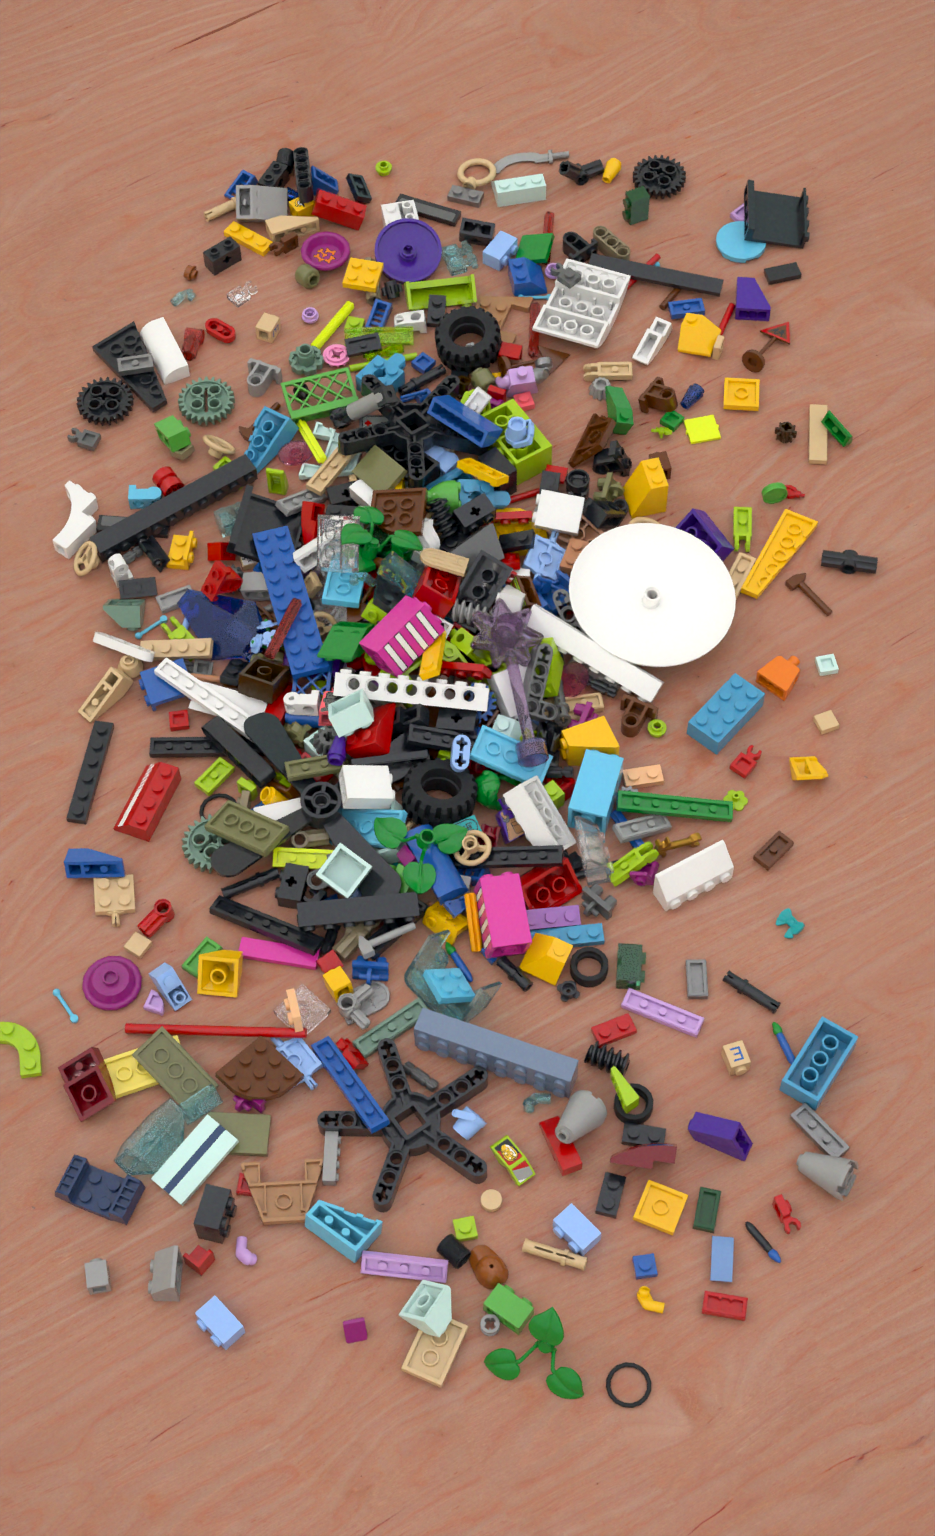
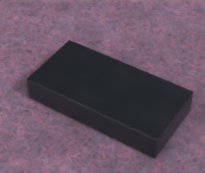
(782, 273)

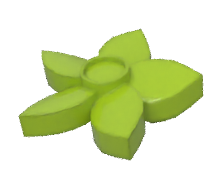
(662, 430)

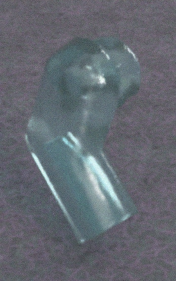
(179, 297)
(362, 576)

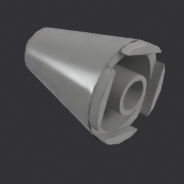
(580, 1116)
(829, 1172)

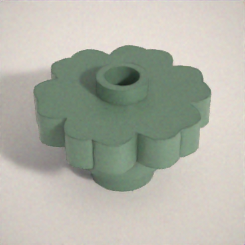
(306, 360)

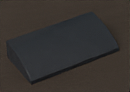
(482, 583)

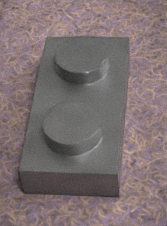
(465, 196)
(135, 364)

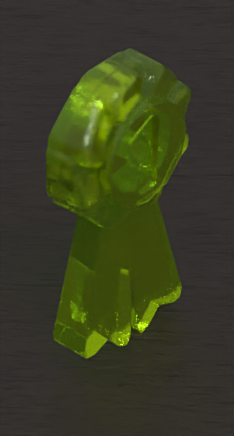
(388, 352)

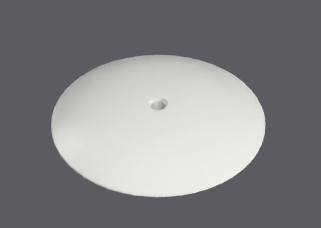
(645, 561)

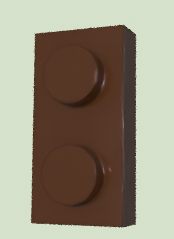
(773, 850)

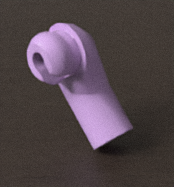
(243, 1253)

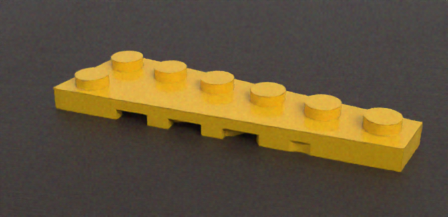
(782, 544)

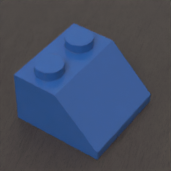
(526, 277)

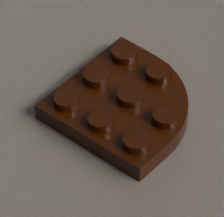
(401, 509)
(259, 1072)

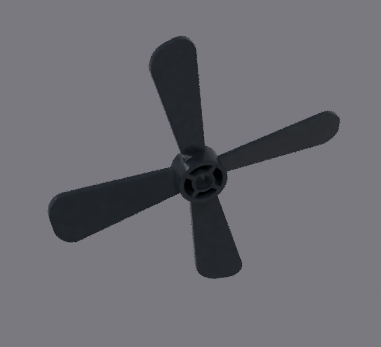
(273, 741)

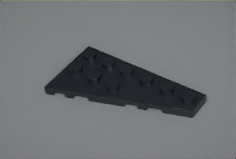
(128, 343)

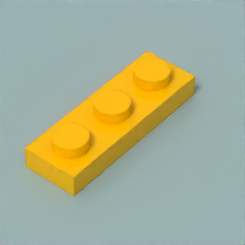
(248, 238)
(482, 472)

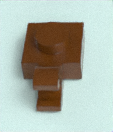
(286, 244)

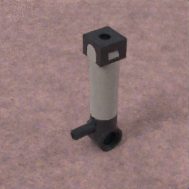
(379, 398)

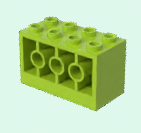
(529, 459)

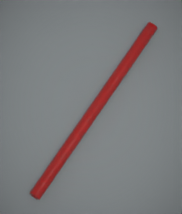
(207, 1030)

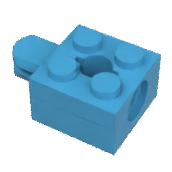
(387, 371)
(473, 487)

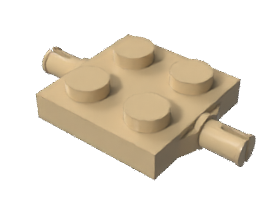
(114, 896)

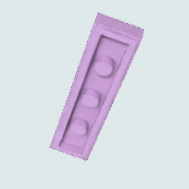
(662, 1012)
(404, 1266)

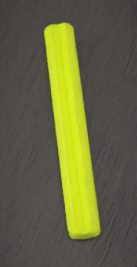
(331, 327)
(311, 441)

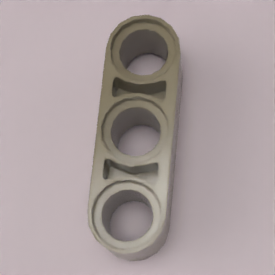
(610, 244)

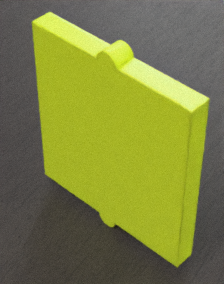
(702, 429)

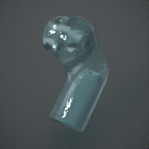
(534, 1099)

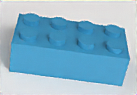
(725, 713)
(818, 1063)

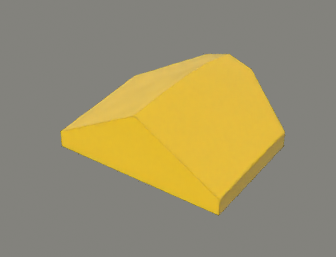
(806, 768)

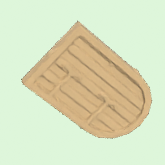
(444, 561)

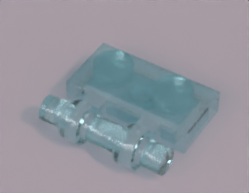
(453, 258)

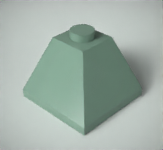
(126, 612)

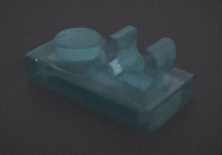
(200, 1103)

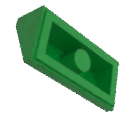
(837, 429)

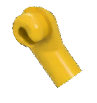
(647, 1301)

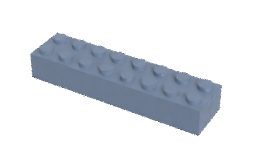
(496, 1053)

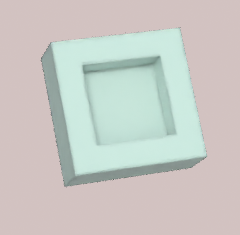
(826, 664)

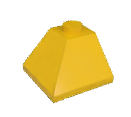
(697, 335)
(546, 958)
(220, 973)

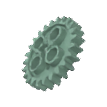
(193, 401)
(199, 853)

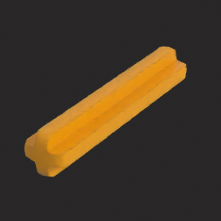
(473, 922)

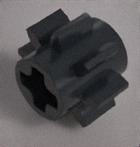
(391, 289)

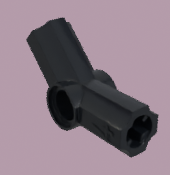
(579, 172)

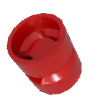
(167, 480)

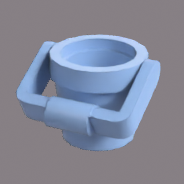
(518, 434)
(467, 1123)

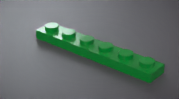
(674, 806)

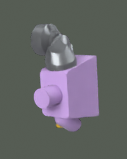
(524, 378)

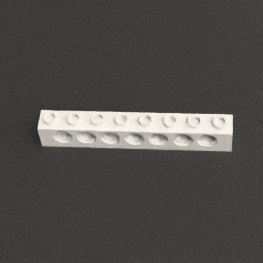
(479, 703)

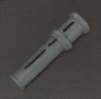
(562, 705)

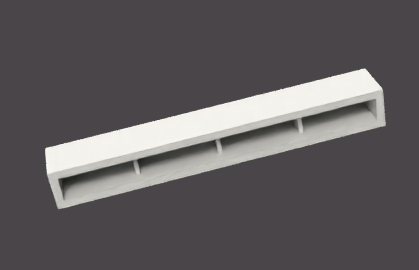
(586, 650)

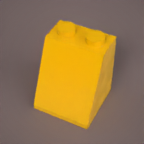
(646, 489)
(589, 735)

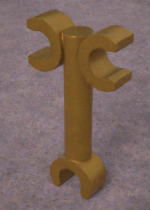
(666, 845)

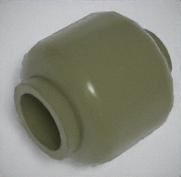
(307, 276)
(483, 378)

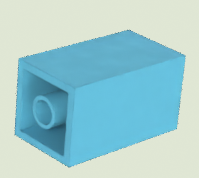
(596, 788)

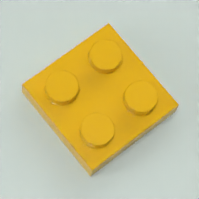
(363, 275)
(741, 394)
(660, 1207)

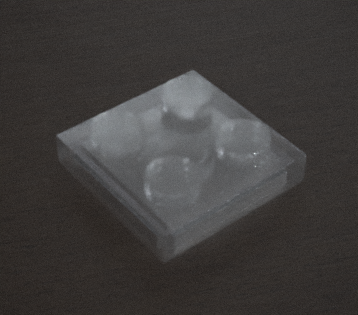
(310, 1007)

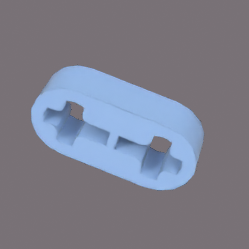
(455, 753)

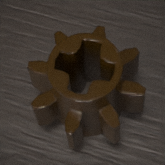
(785, 432)

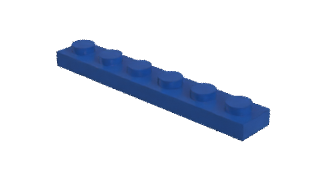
(350, 1084)

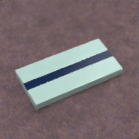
(195, 1160)

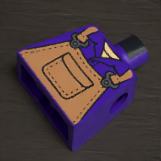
(506, 820)

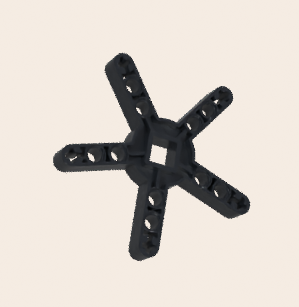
(396, 430)
(422, 1140)

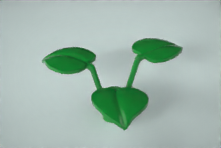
(355, 534)
(419, 876)
(549, 1332)

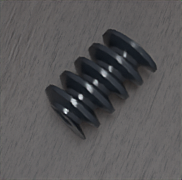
(442, 517)
(607, 1058)

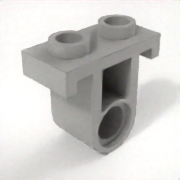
(261, 376)

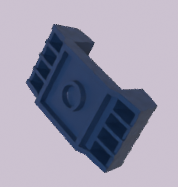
(99, 1191)

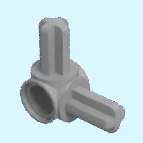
(354, 1011)

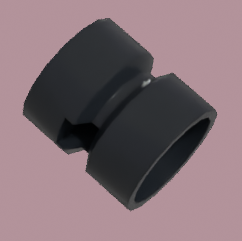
(578, 483)

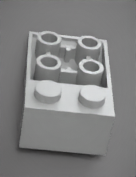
(260, 203)

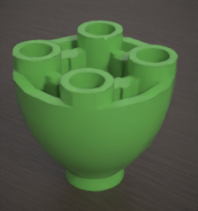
(446, 489)

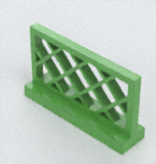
(320, 410)

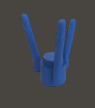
(418, 396)
(543, 586)

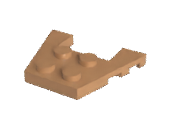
(500, 309)
(284, 1200)

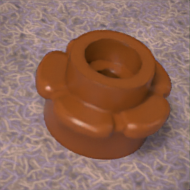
(190, 272)

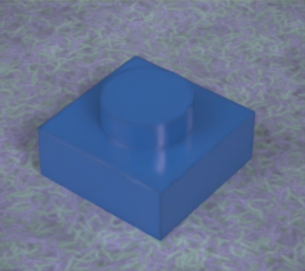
(423, 363)
(644, 1266)

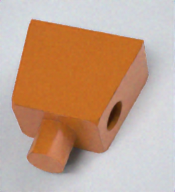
(779, 676)

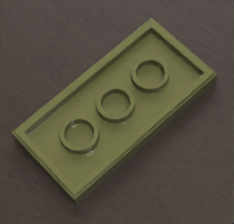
(247, 828)
(172, 1066)

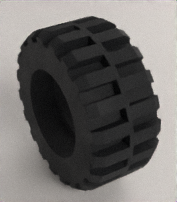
(464, 322)
(438, 775)

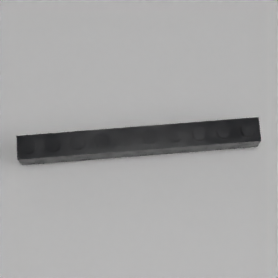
(175, 507)

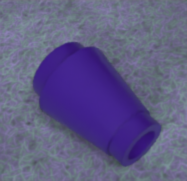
(337, 751)

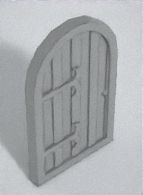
(374, 1003)

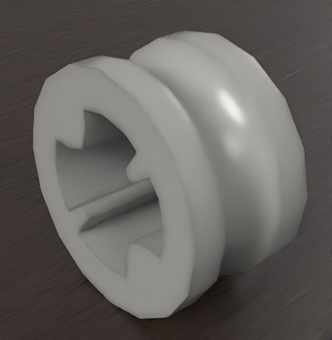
(490, 1317)

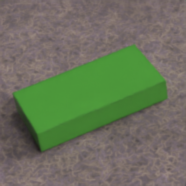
(205, 946)

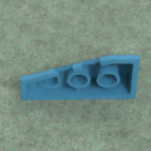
(270, 434)

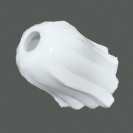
(430, 538)

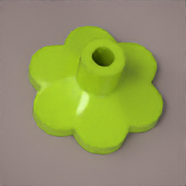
(737, 798)

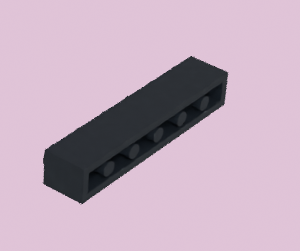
(357, 911)

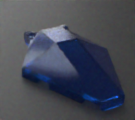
(227, 621)

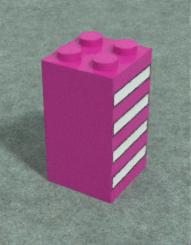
(402, 636)
(502, 915)

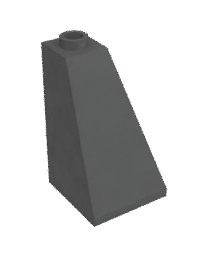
(483, 539)

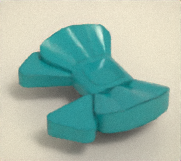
(786, 917)

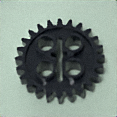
(659, 176)
(105, 401)

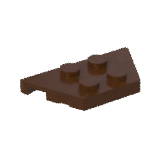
(593, 439)

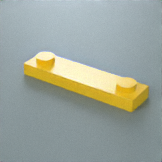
(432, 658)

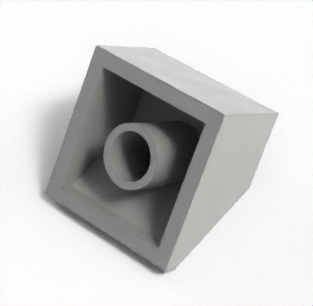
(167, 1274)

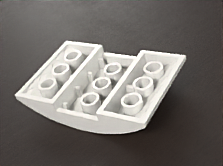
(586, 309)

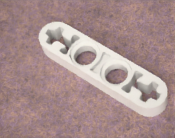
(123, 646)

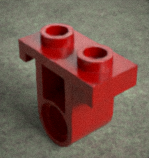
(220, 581)

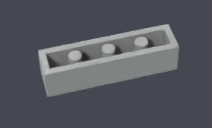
(330, 1161)

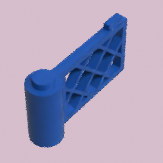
(312, 721)

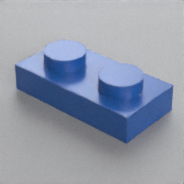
(679, 308)

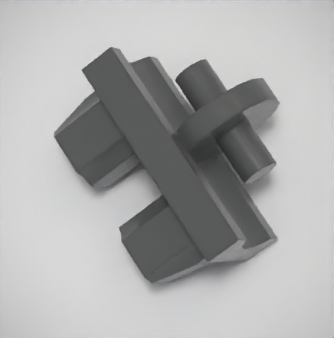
(596, 905)

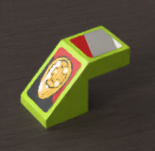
(513, 1159)

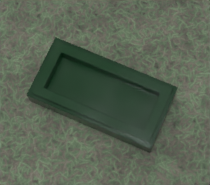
(706, 1209)

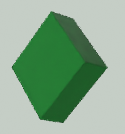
(672, 420)

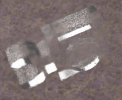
(240, 295)

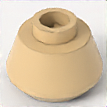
(130, 666)

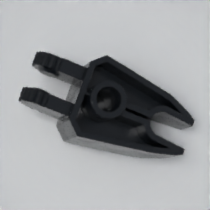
(551, 734)

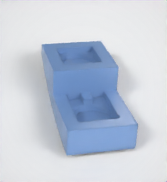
(722, 1258)

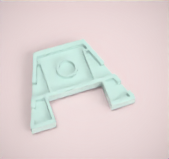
(323, 433)

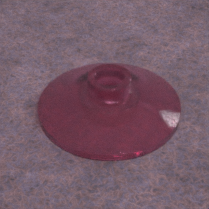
(294, 453)
(573, 673)

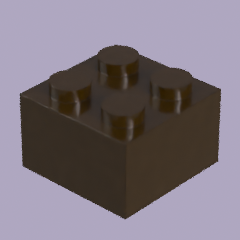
(263, 679)

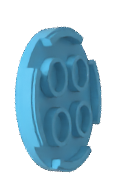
(733, 246)

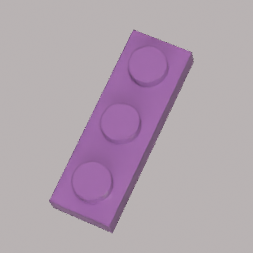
(553, 917)

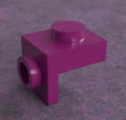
(645, 875)

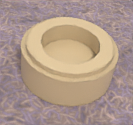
(491, 1200)

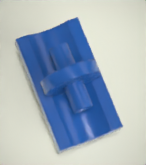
(370, 970)

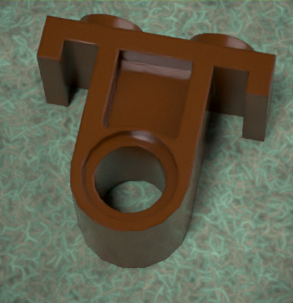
(658, 397)
(635, 714)

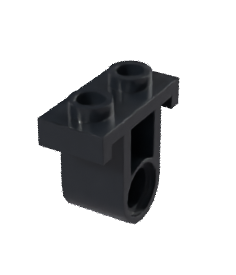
(577, 248)
(612, 460)

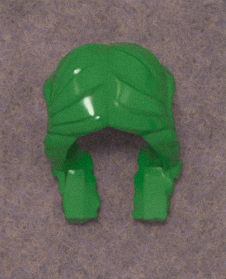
(488, 787)

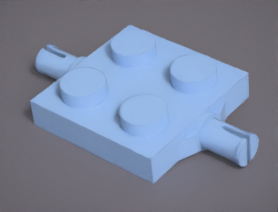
(544, 557)
(301, 1057)

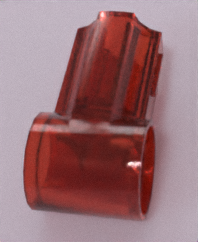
(192, 340)

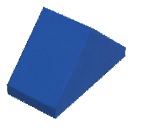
(323, 181)

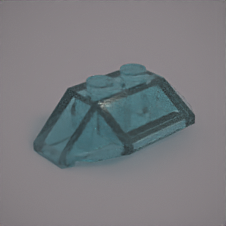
(152, 1141)

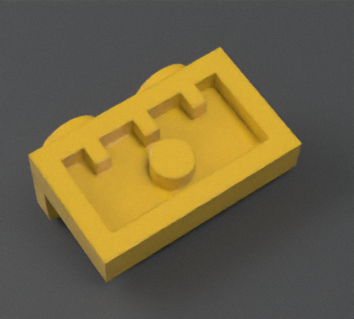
(181, 551)
(439, 920)

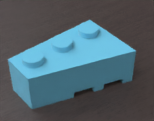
(342, 1229)

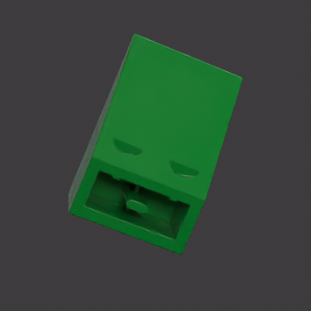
(344, 641)

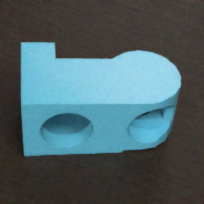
(143, 497)

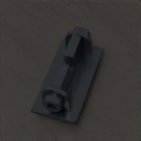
(154, 552)

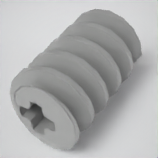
(465, 613)

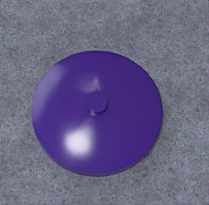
(408, 250)

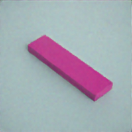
(277, 953)

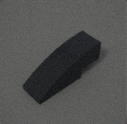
(414, 715)

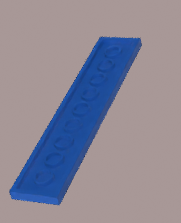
(283, 584)

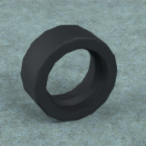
(589, 981)
(639, 1118)

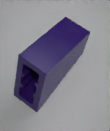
(750, 301)
(720, 1134)

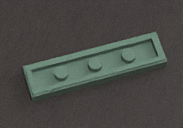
(390, 1028)

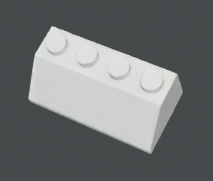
(538, 815)
(693, 876)

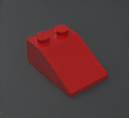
(437, 590)
(376, 738)

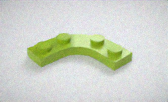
(26, 1045)

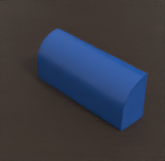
(464, 420)
(448, 880)

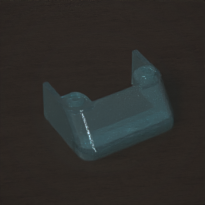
(435, 957)

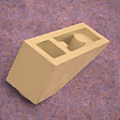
(283, 225)
(106, 694)

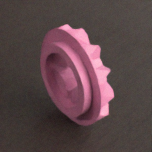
(338, 350)

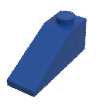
(92, 864)

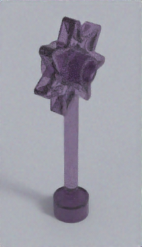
(508, 640)

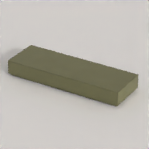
(310, 768)

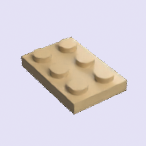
(432, 1355)

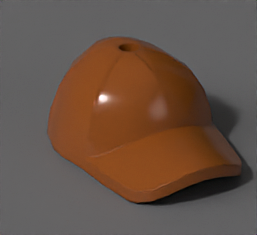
(481, 1259)

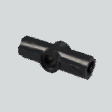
(849, 561)

